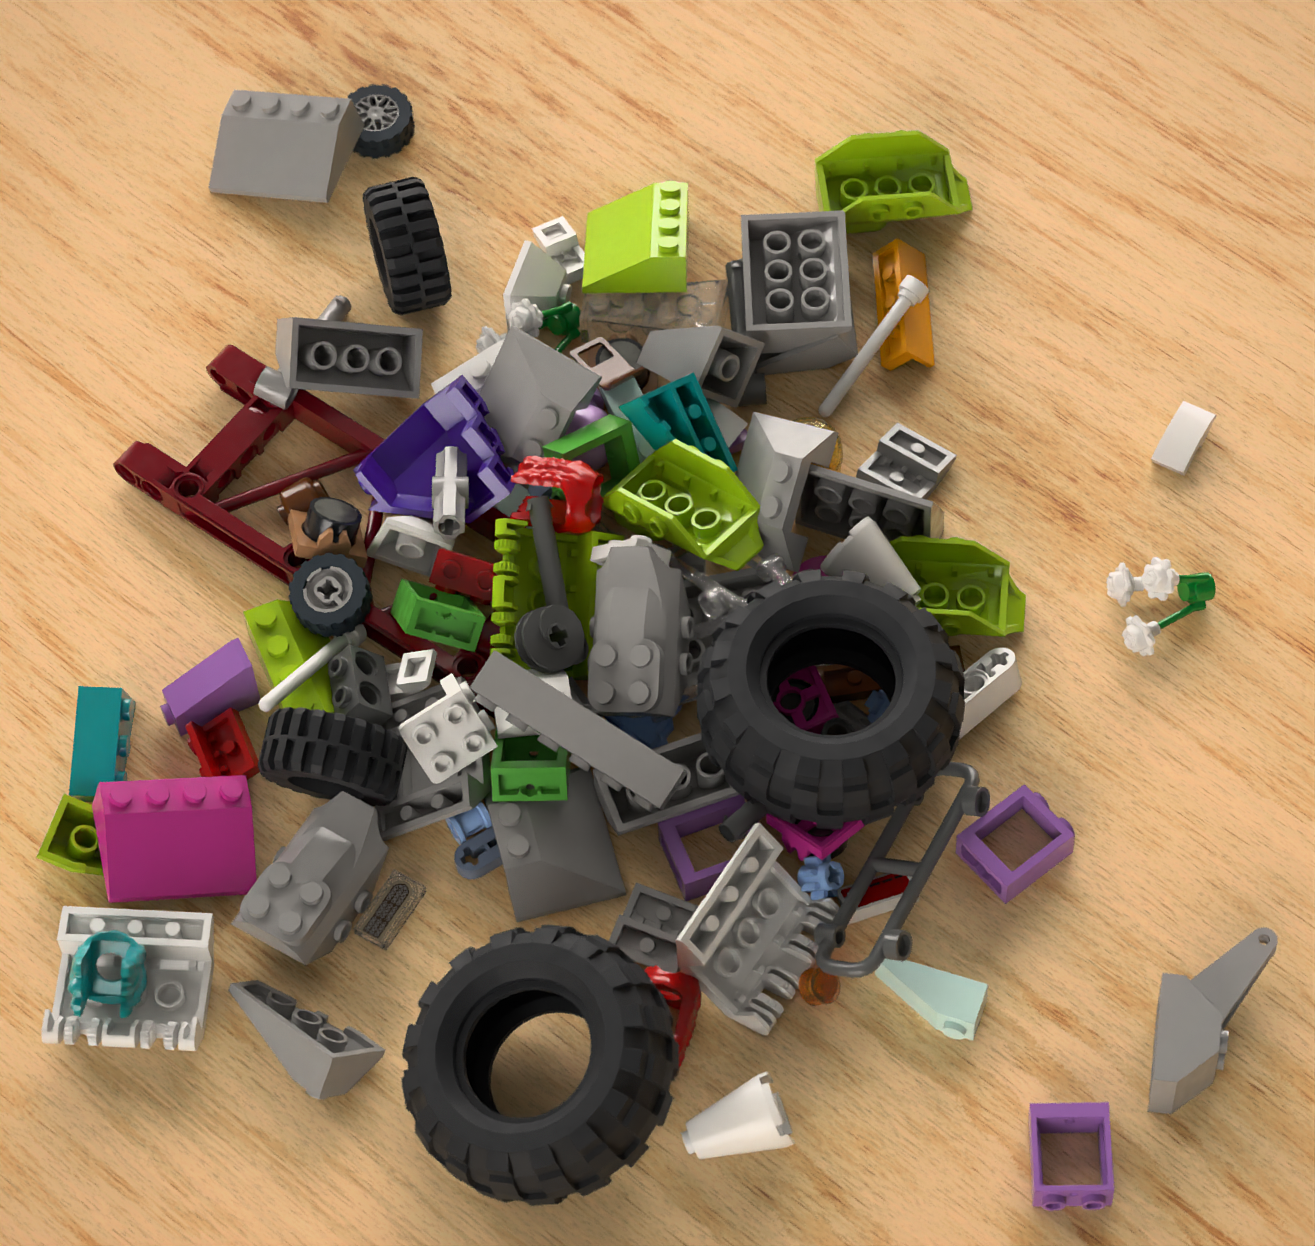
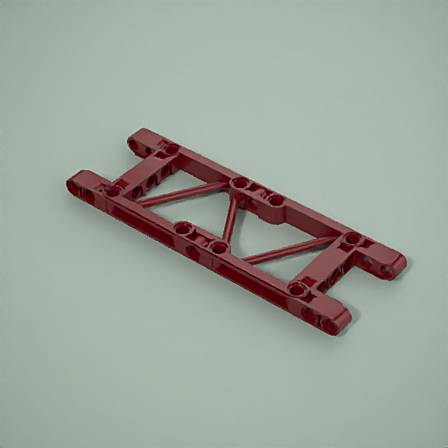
(234, 449)

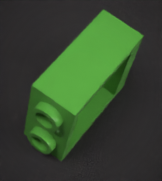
(619, 446)
(446, 620)
(516, 768)

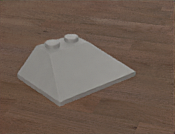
(533, 395)
(775, 472)
(419, 799)
(556, 850)

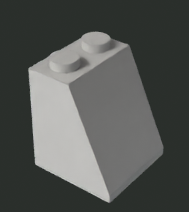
(715, 354)

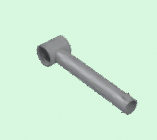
(271, 384)

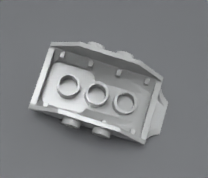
(639, 636)
(317, 881)

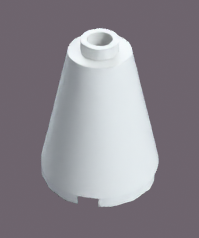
(870, 553)
(740, 1122)

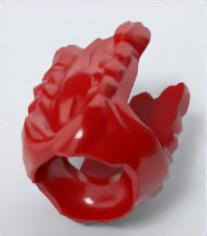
(580, 486)
(683, 994)

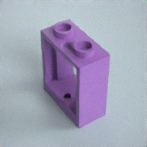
(670, 831)
(990, 868)
(1071, 1119)

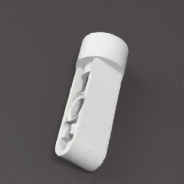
(989, 685)

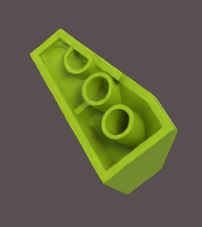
(72, 838)

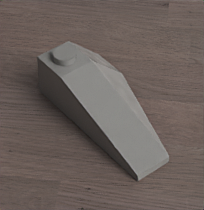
(309, 1048)

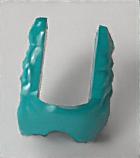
(88, 984)

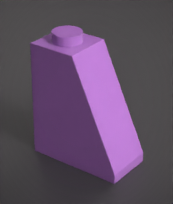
(211, 688)

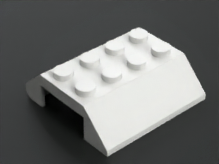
(750, 934)
(177, 986)

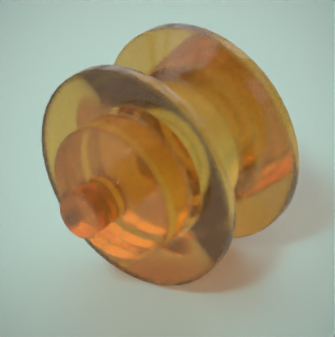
(818, 987)

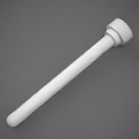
(910, 293)
(311, 666)

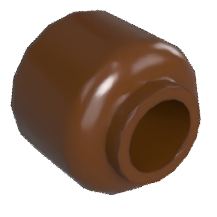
(299, 496)

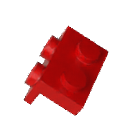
(463, 574)
(223, 746)

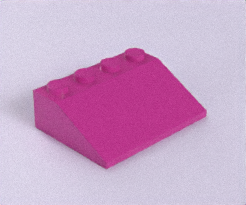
(175, 838)

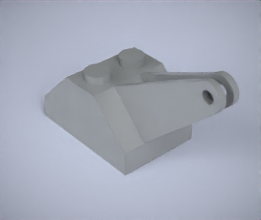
(1193, 1018)

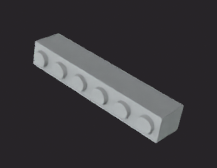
(578, 731)

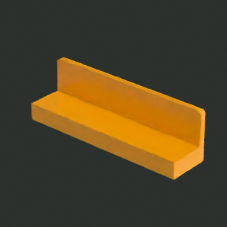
(913, 332)

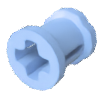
(469, 823)

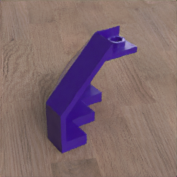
(403, 465)

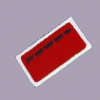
(879, 898)

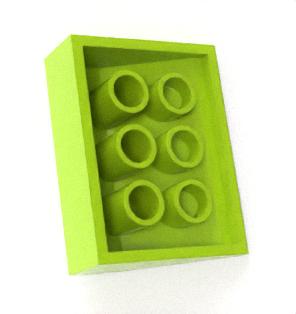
(639, 242)

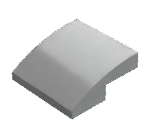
(907, 463)
(651, 927)

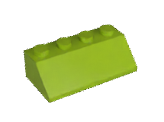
(283, 648)

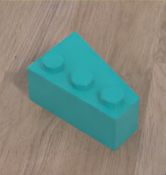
(680, 414)
(100, 739)

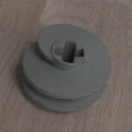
(549, 638)

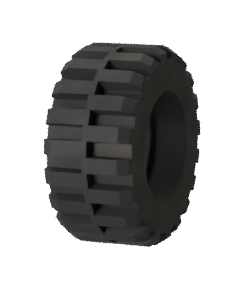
(407, 245)
(331, 754)

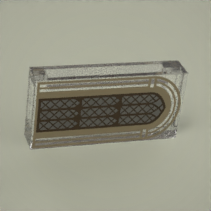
(390, 909)

